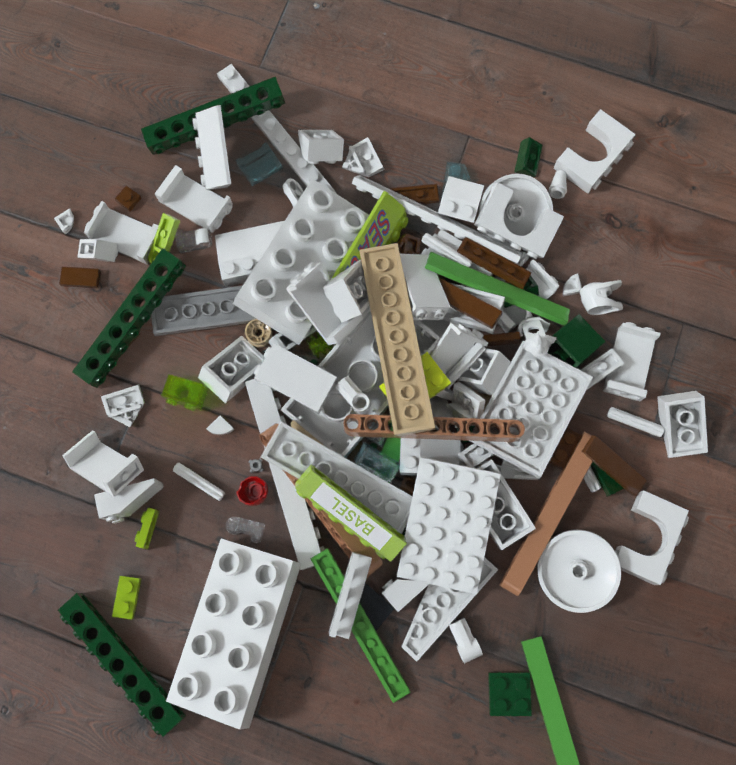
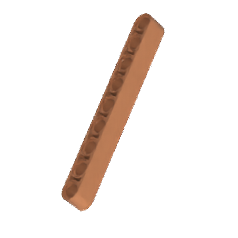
(442, 423)
(547, 519)
(347, 542)

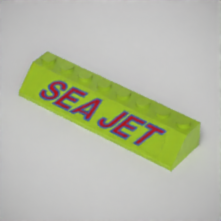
(379, 229)

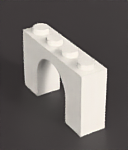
(587, 173)
(492, 221)
(670, 521)

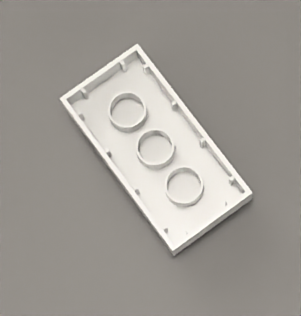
(315, 231)
(359, 359)
(234, 634)

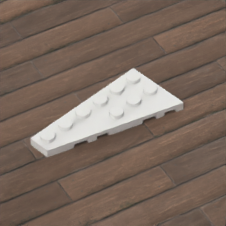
(437, 612)

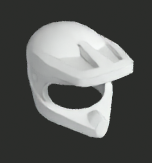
(595, 297)

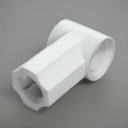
(352, 394)
(467, 644)

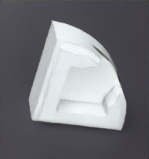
(65, 221)
(572, 285)
(220, 427)

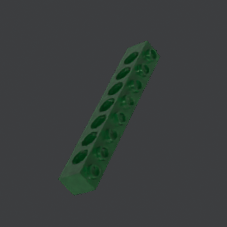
(237, 101)
(120, 320)
(119, 650)

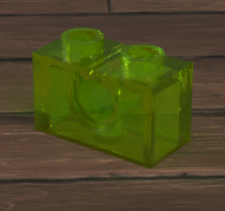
(175, 385)

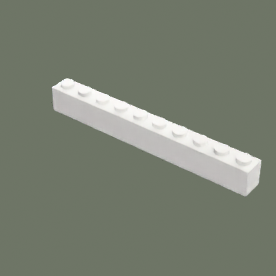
(295, 508)

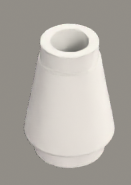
(558, 186)

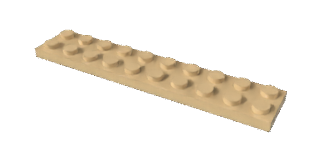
(396, 340)

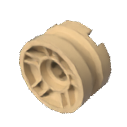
(252, 329)

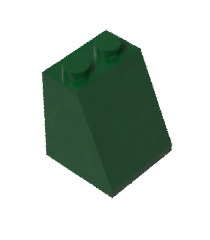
(575, 342)

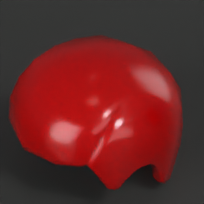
(252, 491)

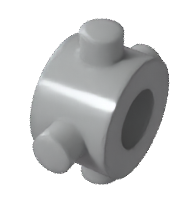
(256, 465)

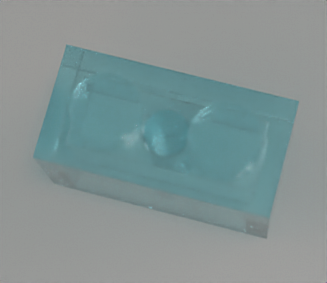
(377, 462)

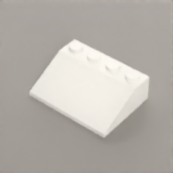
(212, 148)
(241, 250)

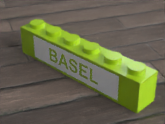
(350, 513)

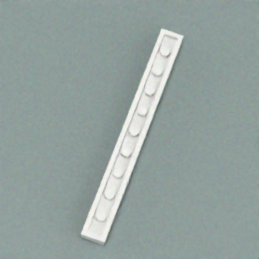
(275, 133)
(443, 222)
(598, 369)

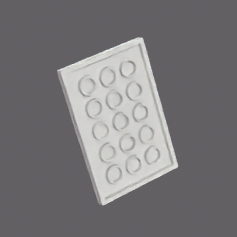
(543, 397)
(448, 525)

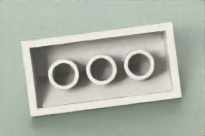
(509, 518)

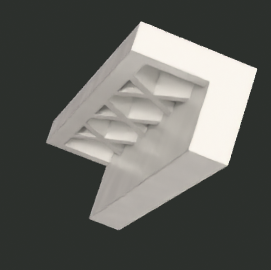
(350, 595)

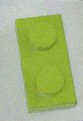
(149, 521)
(126, 597)

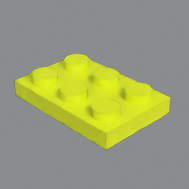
(434, 376)

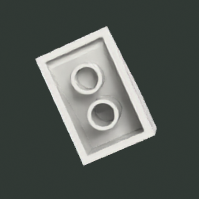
(348, 292)
(231, 369)
(683, 423)
(435, 449)
(126, 501)

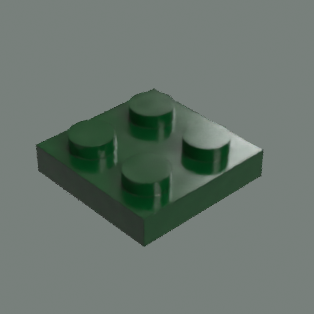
(509, 694)

